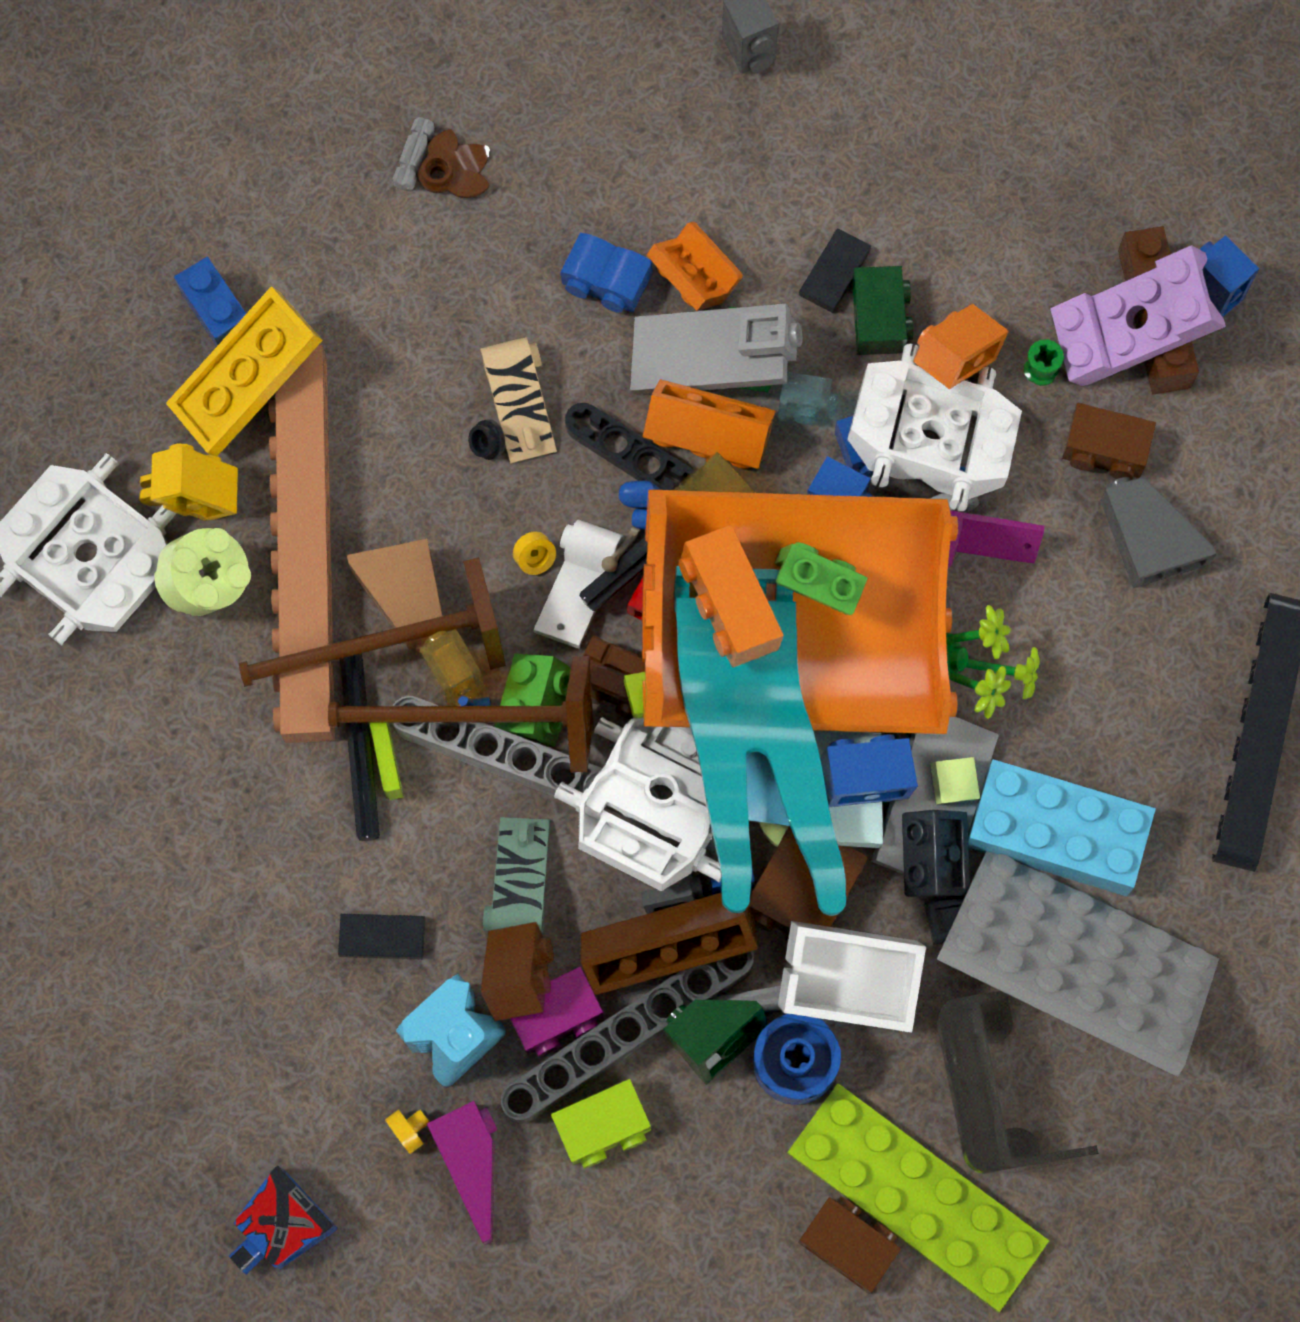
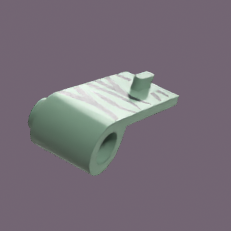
(519, 874)

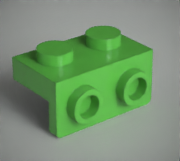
(820, 579)
(535, 682)

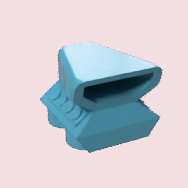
(451, 1030)

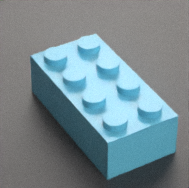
(1061, 827)

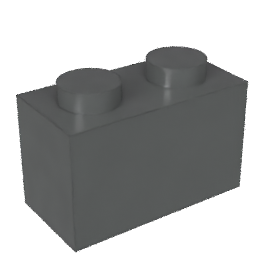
(750, 33)

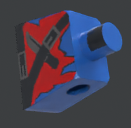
(279, 1224)

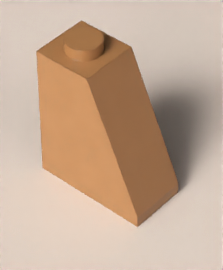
(400, 583)

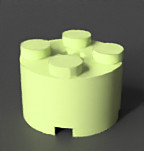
(223, 568)

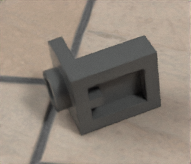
(690, 889)

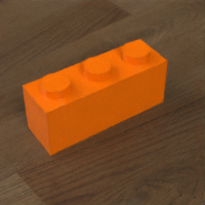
(708, 424)
(730, 596)

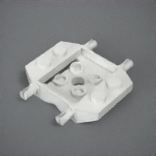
(943, 411)
(94, 592)
(637, 763)

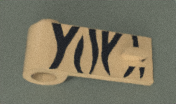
(518, 398)

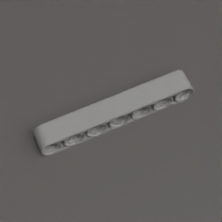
(502, 761)

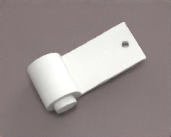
(564, 613)

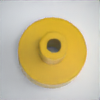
(534, 553)
(407, 1129)

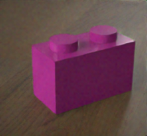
(567, 1010)

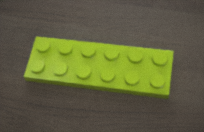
(918, 1197)

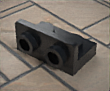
(935, 853)

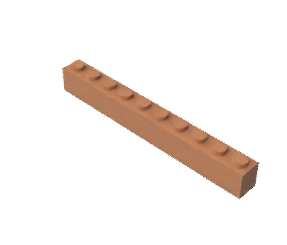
(303, 549)

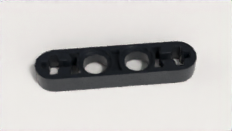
(636, 446)

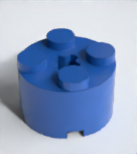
(775, 1072)

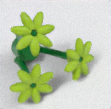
(992, 634)

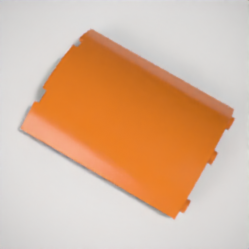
(855, 670)

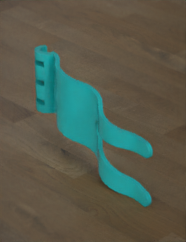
(762, 712)

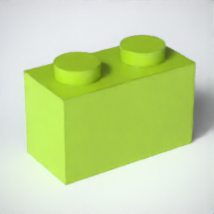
(601, 1124)

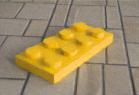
(244, 371)

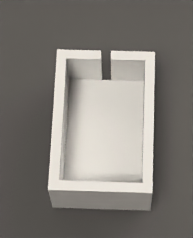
(851, 976)

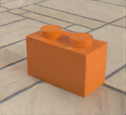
(960, 345)

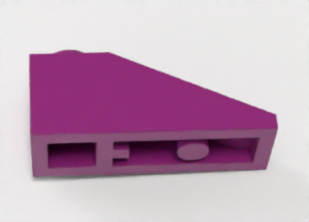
(470, 1157)

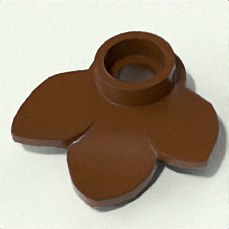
(458, 163)

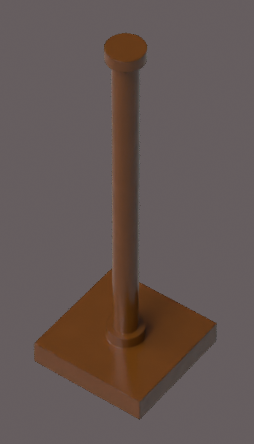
(477, 615)
(574, 714)

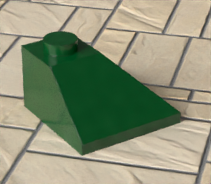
(714, 1032)

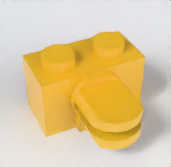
(190, 483)

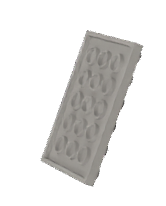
(1081, 961)

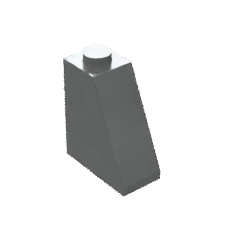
(1152, 533)

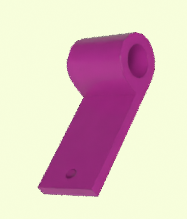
(996, 538)

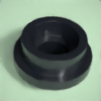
(487, 439)

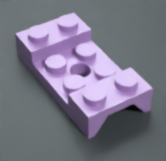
(1100, 330)

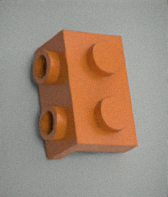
(696, 267)

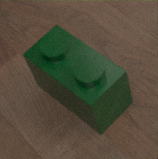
(880, 310)

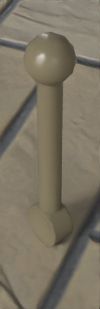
(610, 563)

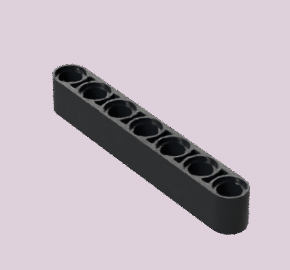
(1262, 737)

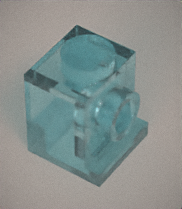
(806, 399)

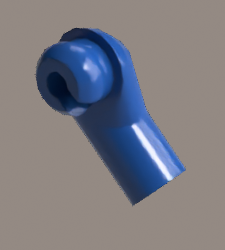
(635, 493)

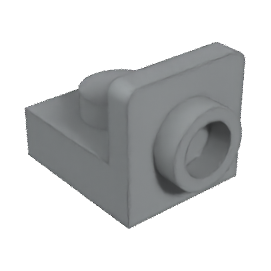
(769, 333)

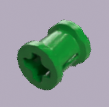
(1051, 354)

